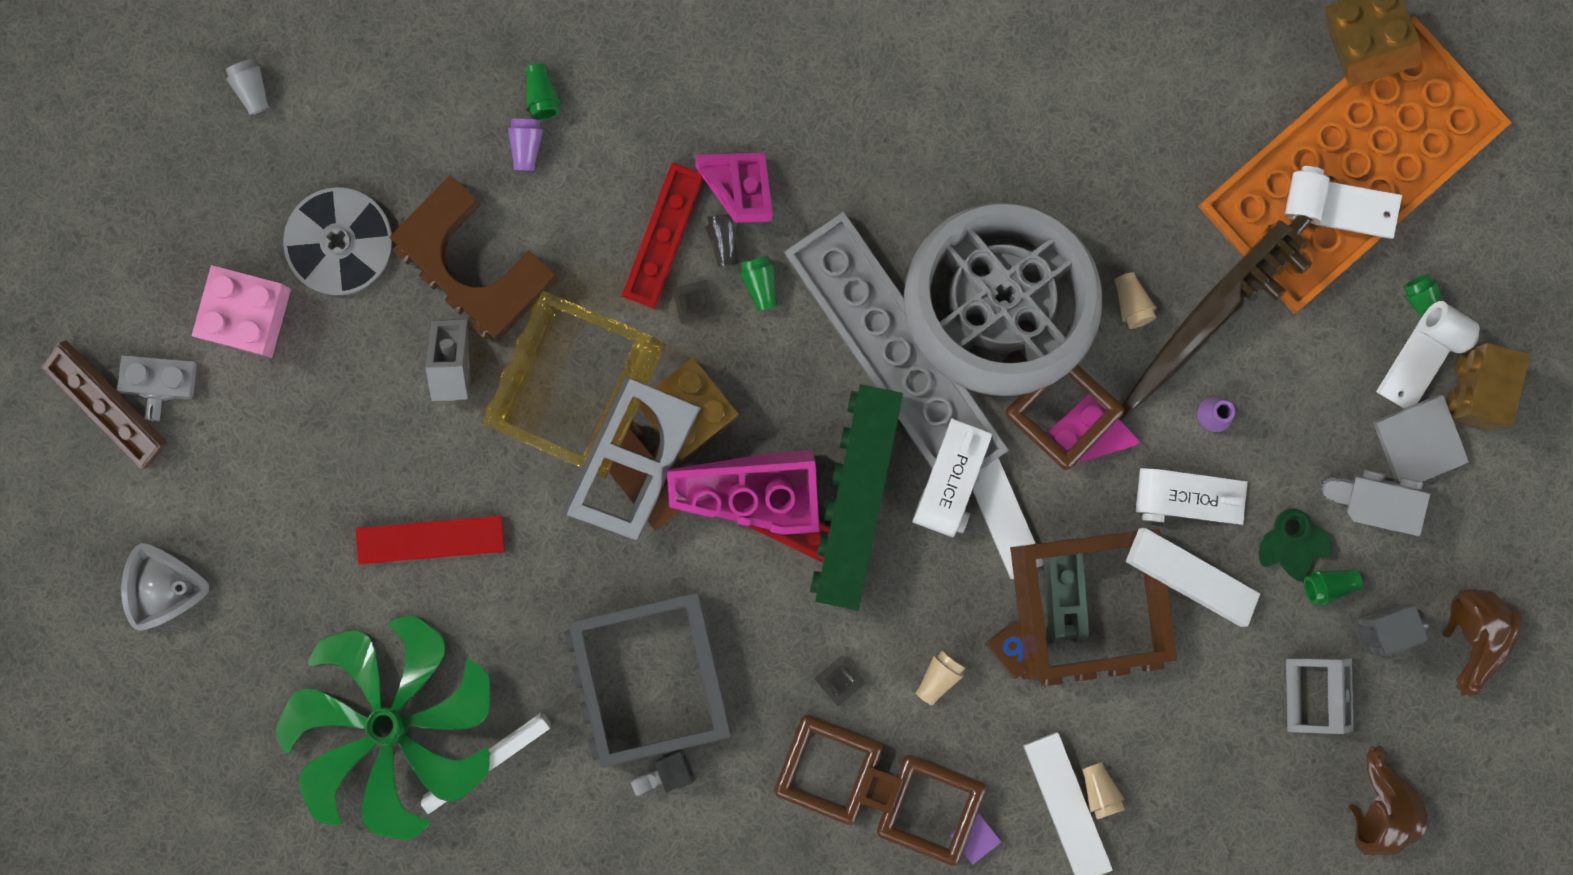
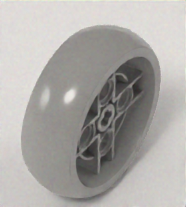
(961, 248)

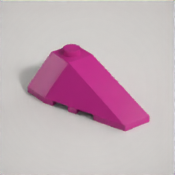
(757, 490)

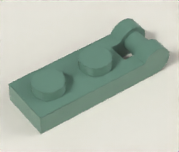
(1066, 596)

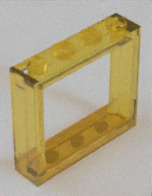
(639, 366)

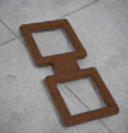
(1016, 410)
(880, 790)

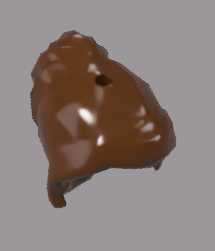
(1490, 629)
(1394, 815)

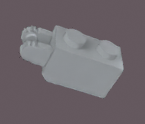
(1380, 501)

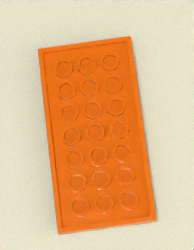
(1383, 136)

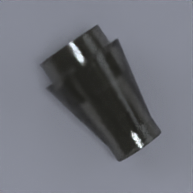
(724, 239)

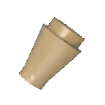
(1134, 302)
(940, 676)
(1102, 792)

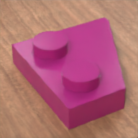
(739, 184)
(1080, 419)

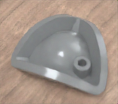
(158, 587)

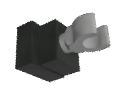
(671, 771)

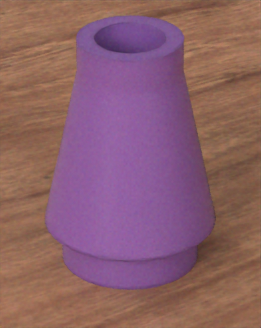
(525, 142)
(1208, 414)

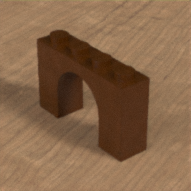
(425, 241)

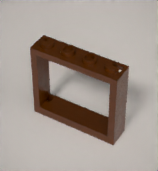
(1032, 619)

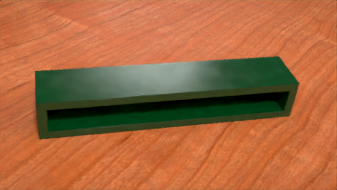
(858, 496)

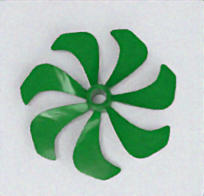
(443, 777)

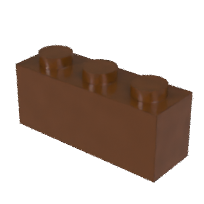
(632, 480)

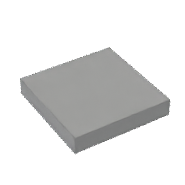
(1421, 440)

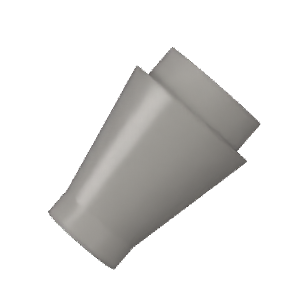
(248, 85)

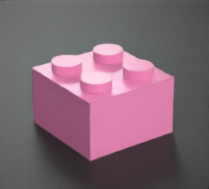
(241, 311)

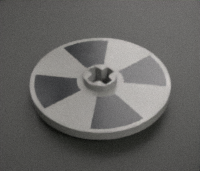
(366, 239)

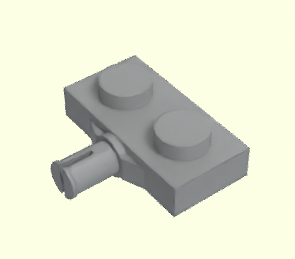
(156, 381)

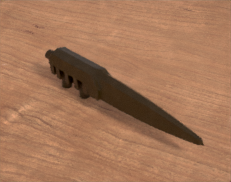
(1224, 301)

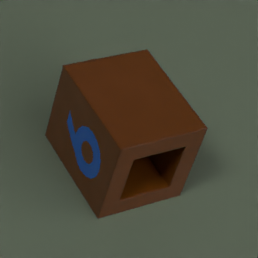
(1008, 649)

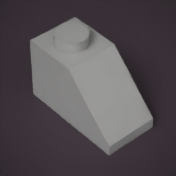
(448, 360)

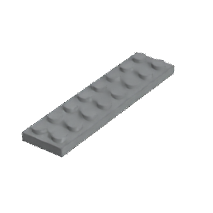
(875, 328)

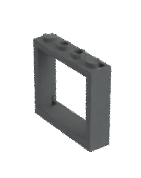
(591, 708)

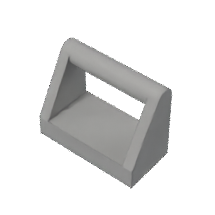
(1339, 695)

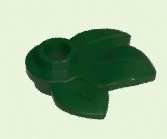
(1294, 550)

